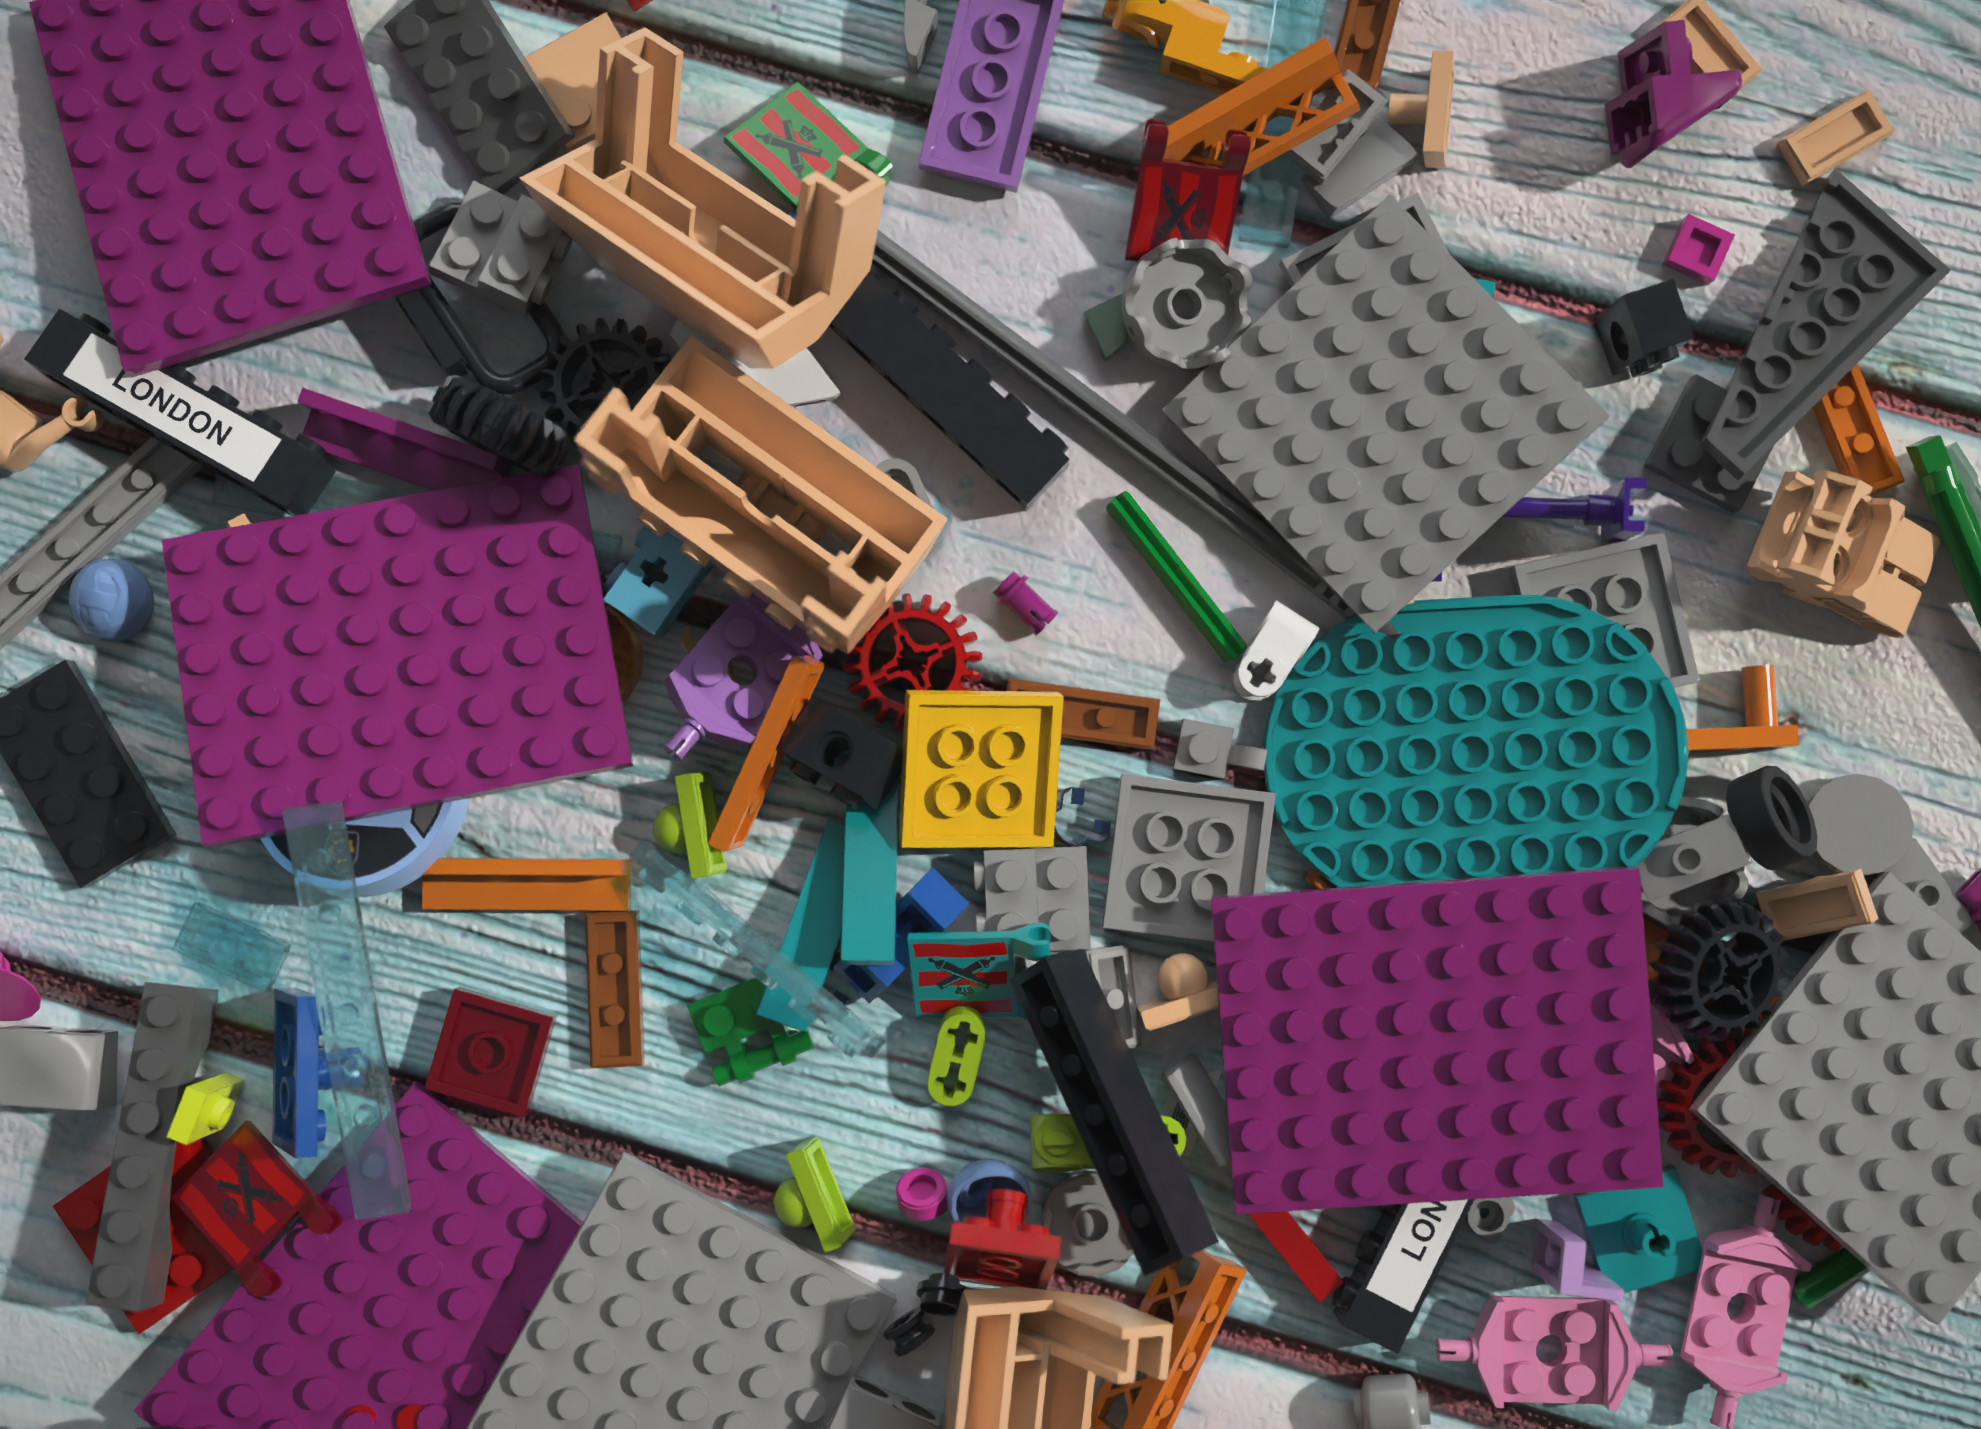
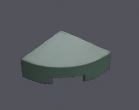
(1107, 326)

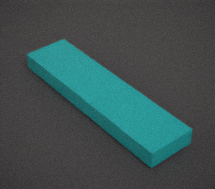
(870, 883)
(814, 925)

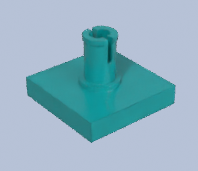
(1641, 1233)

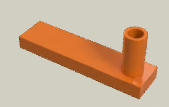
(1761, 720)

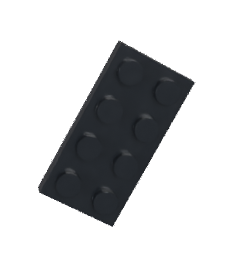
(79, 775)

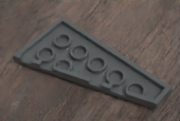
(1832, 304)

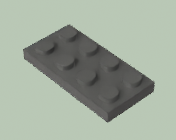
(480, 87)

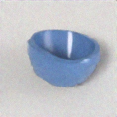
(111, 600)
(970, 1186)

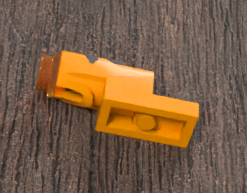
(1192, 40)

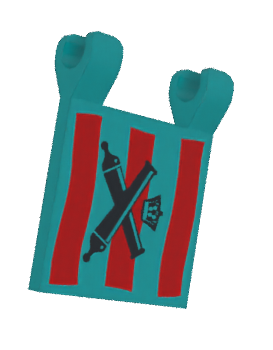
(972, 969)

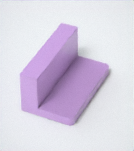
(1561, 1260)

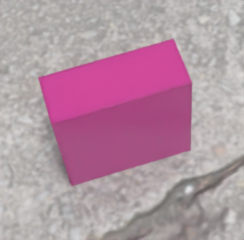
(1698, 249)

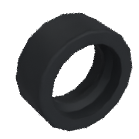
(1771, 817)

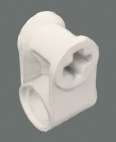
(1277, 647)

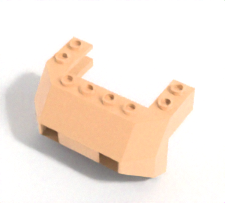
(695, 234)
(775, 513)
(1035, 1356)

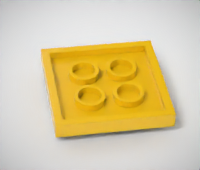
(980, 769)

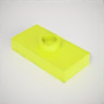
(205, 1108)

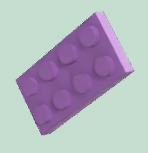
(990, 90)

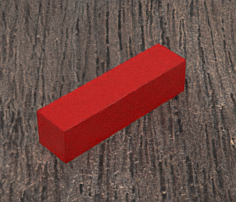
(1299, 1252)

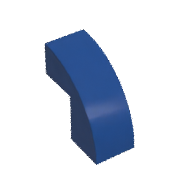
(924, 909)

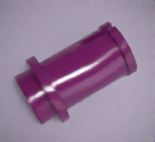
(1022, 600)

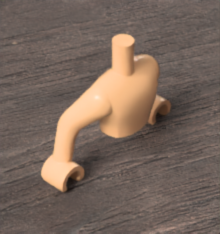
(24, 437)

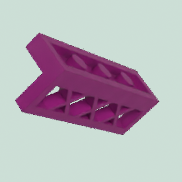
(396, 446)

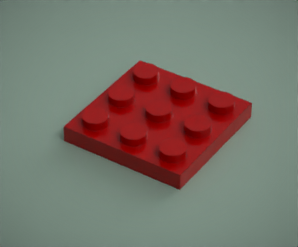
(194, 1259)

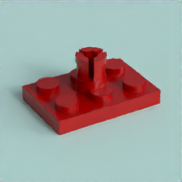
(1002, 1246)

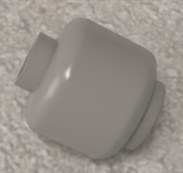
(1390, 1403)

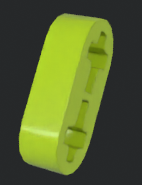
(945, 1053)

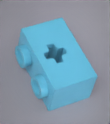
(659, 604)

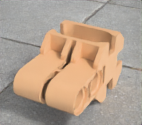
(1845, 550)

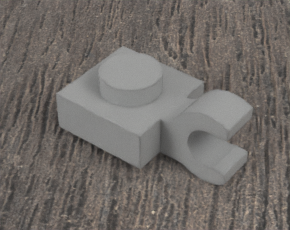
(1208, 749)

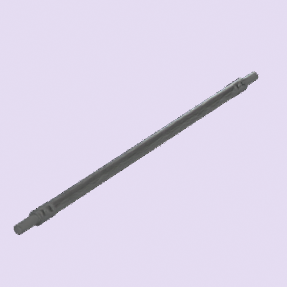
(1102, 417)

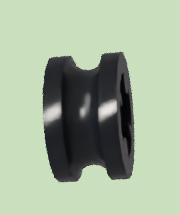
(909, 1332)

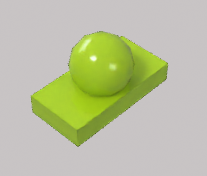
(690, 825)
(814, 1196)

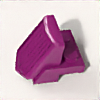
(1661, 93)

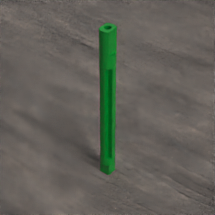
(1951, 513)

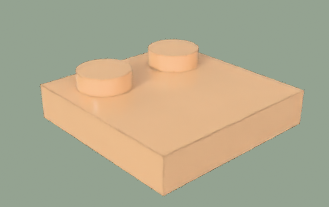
(570, 75)

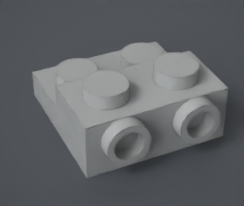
(501, 249)
(1036, 887)

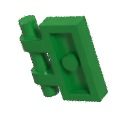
(730, 1017)

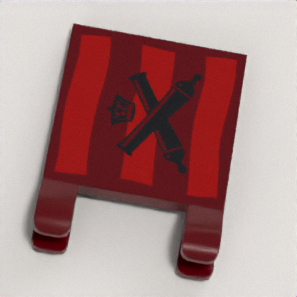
(1184, 197)
(246, 1200)

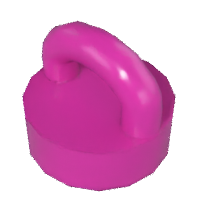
(922, 1194)

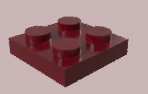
(490, 1051)

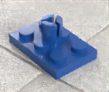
(298, 1073)

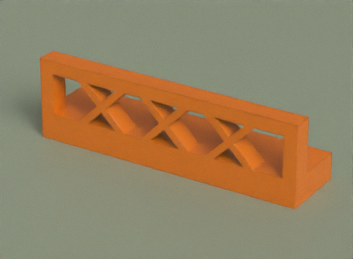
(1259, 101)
(528, 884)
(1193, 1332)

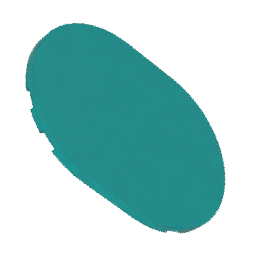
(1475, 744)

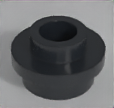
(940, 1294)

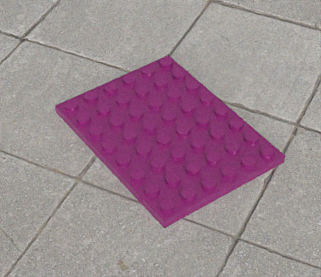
(226, 167)
(394, 654)
(1437, 1041)
(384, 1303)

